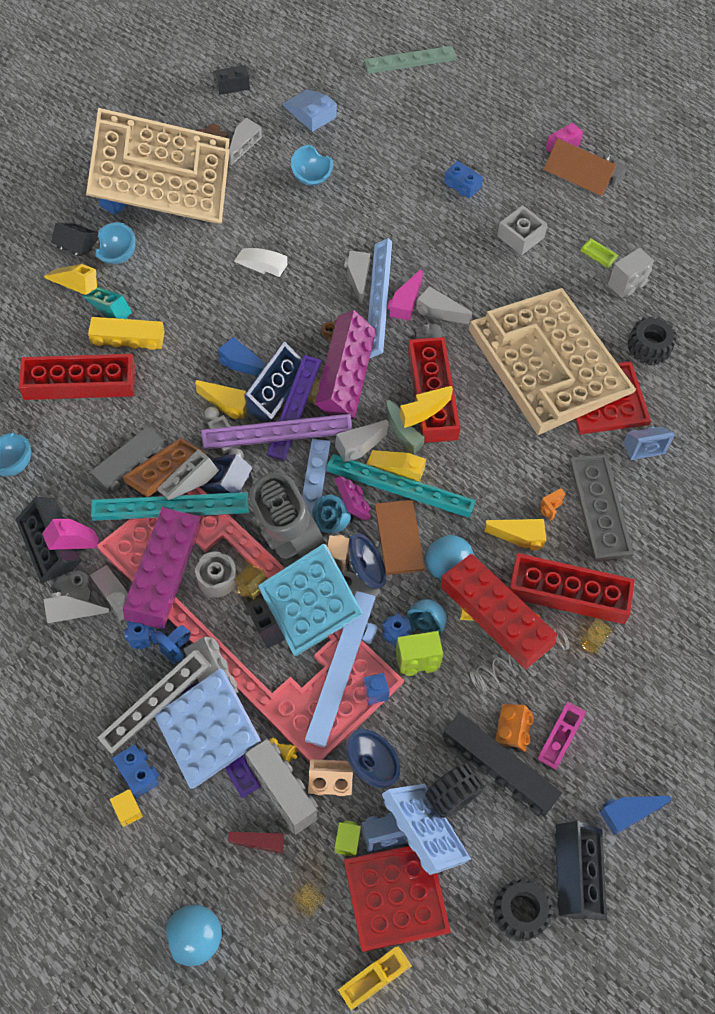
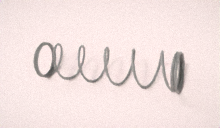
(479, 678)

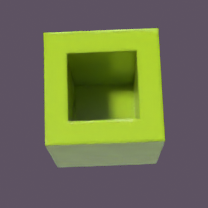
(347, 838)

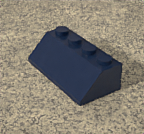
(273, 384)

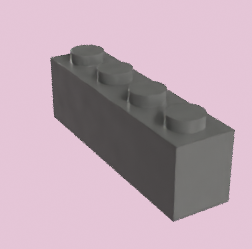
(136, 451)

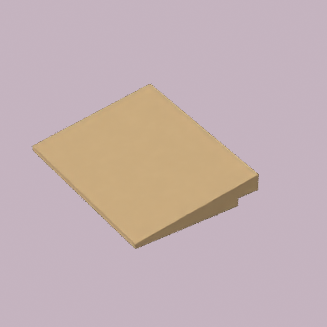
(158, 166)
(549, 359)

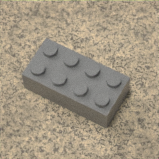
(281, 786)

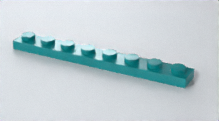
(401, 486)
(151, 506)

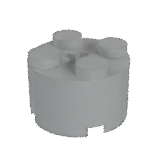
(219, 584)

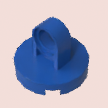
(170, 645)

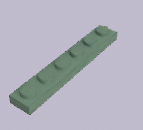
(409, 59)

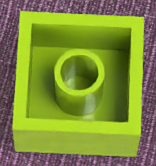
(419, 653)

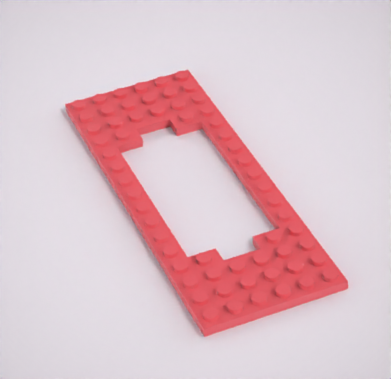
(289, 706)

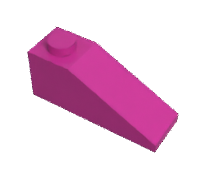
(405, 298)
(69, 535)
(561, 735)

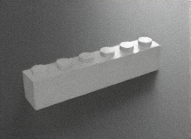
(154, 701)

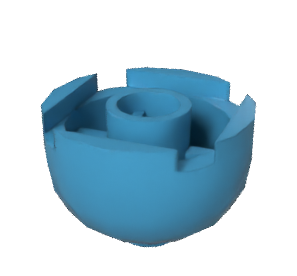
(331, 514)
(427, 616)

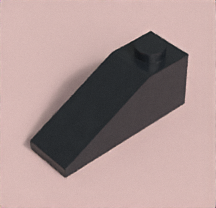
(263, 620)

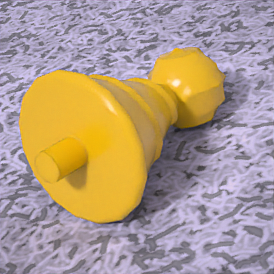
(288, 752)

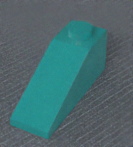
(108, 303)

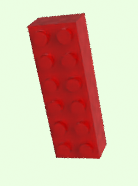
(431, 372)
(77, 376)
(572, 588)
(498, 611)

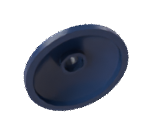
(366, 561)
(372, 758)

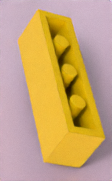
(126, 333)

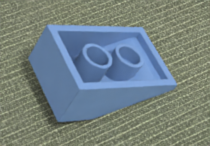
(312, 108)

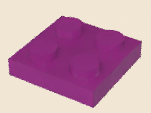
(353, 498)

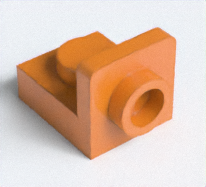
(551, 502)

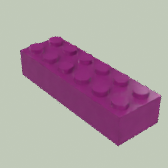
(346, 365)
(161, 568)

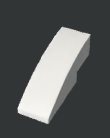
(262, 260)

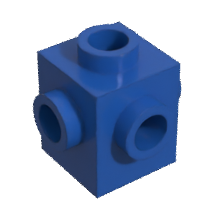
(390, 631)
(138, 635)

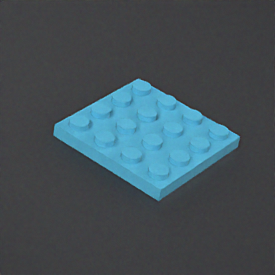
(310, 600)

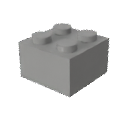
(522, 230)
(631, 273)

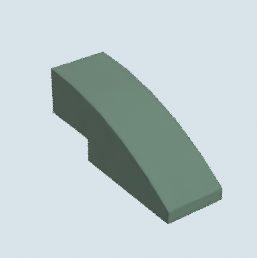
(407, 436)

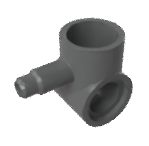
(428, 331)

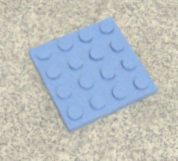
(207, 728)
(426, 832)

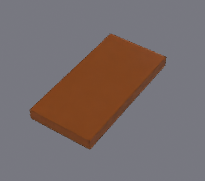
(580, 167)
(160, 467)
(399, 537)

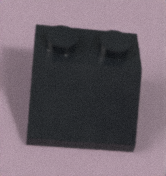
(231, 79)
(74, 238)

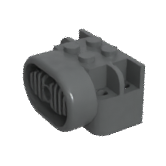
(284, 517)

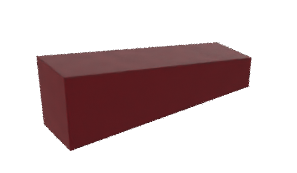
(264, 841)

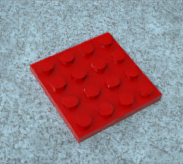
(619, 414)
(394, 899)

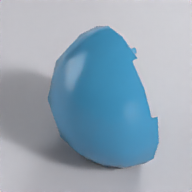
(310, 166)
(116, 243)
(14, 454)
(445, 554)
(193, 934)

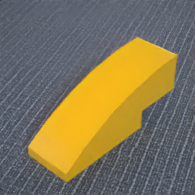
(425, 406)
(374, 977)

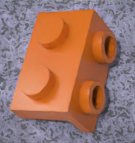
(514, 726)

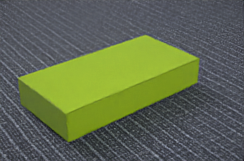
(599, 253)

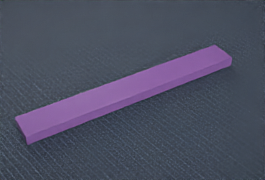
(275, 431)

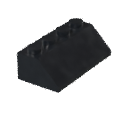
(32, 523)
(580, 871)

